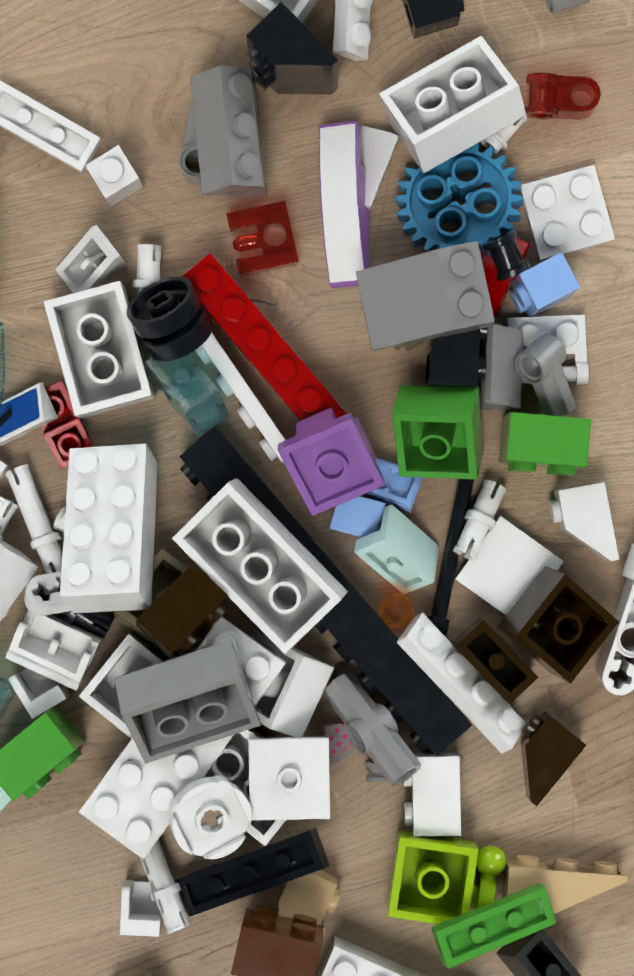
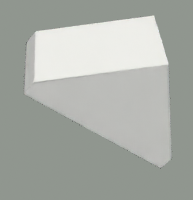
(90, 262)

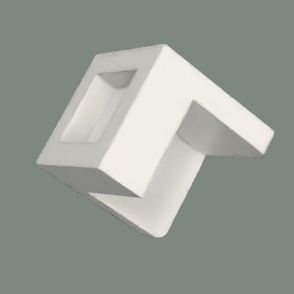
(37, 691)
(138, 912)

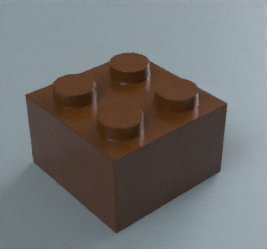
(277, 944)

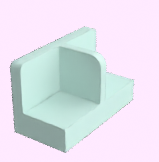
(400, 552)

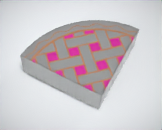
(339, 742)

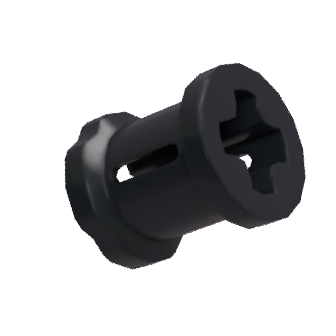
(506, 255)

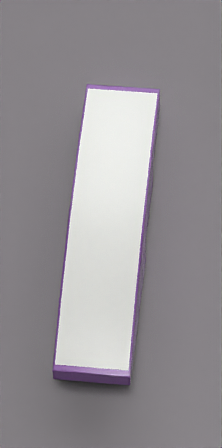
(343, 203)

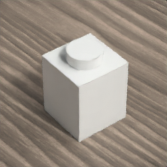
(114, 175)

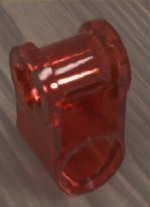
(557, 96)

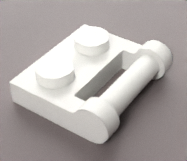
(569, 330)

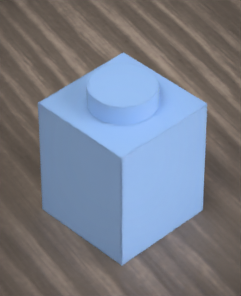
(358, 516)

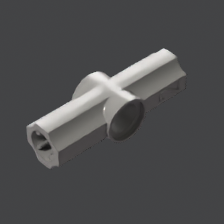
(372, 729)

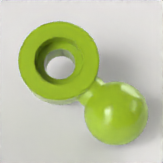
(490, 863)

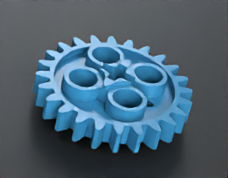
(444, 178)

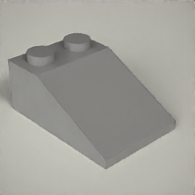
(425, 296)

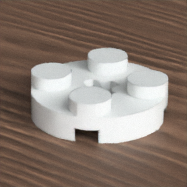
(189, 808)

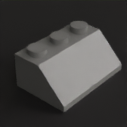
(228, 132)
(186, 701)

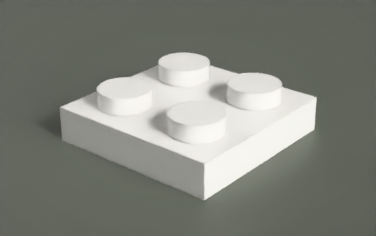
(566, 213)

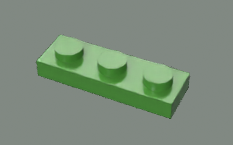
(493, 925)

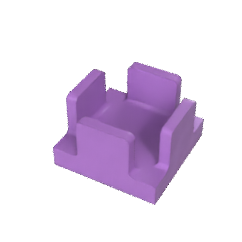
(331, 460)

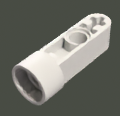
(625, 615)

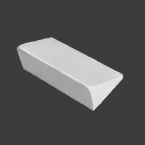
(376, 153)

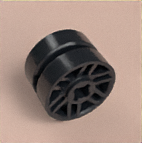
(169, 319)

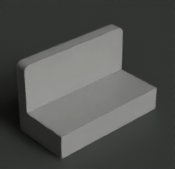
(502, 382)

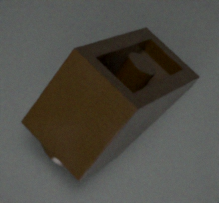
(546, 754)

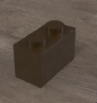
(183, 611)
(495, 660)

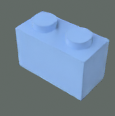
(543, 286)

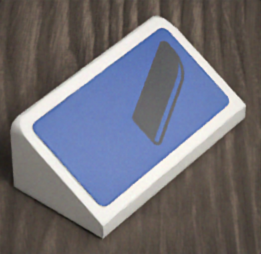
(25, 413)

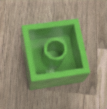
(438, 432)
(544, 442)
(37, 750)

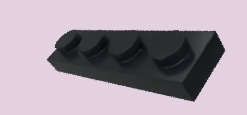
(253, 872)

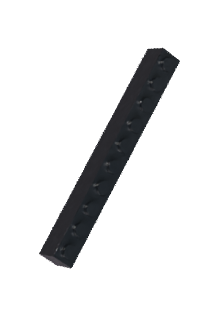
(352, 621)

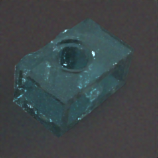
(189, 392)

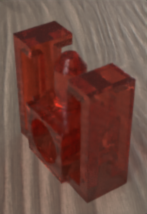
(273, 257)

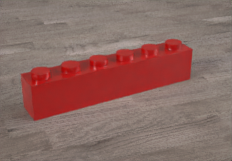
(259, 341)

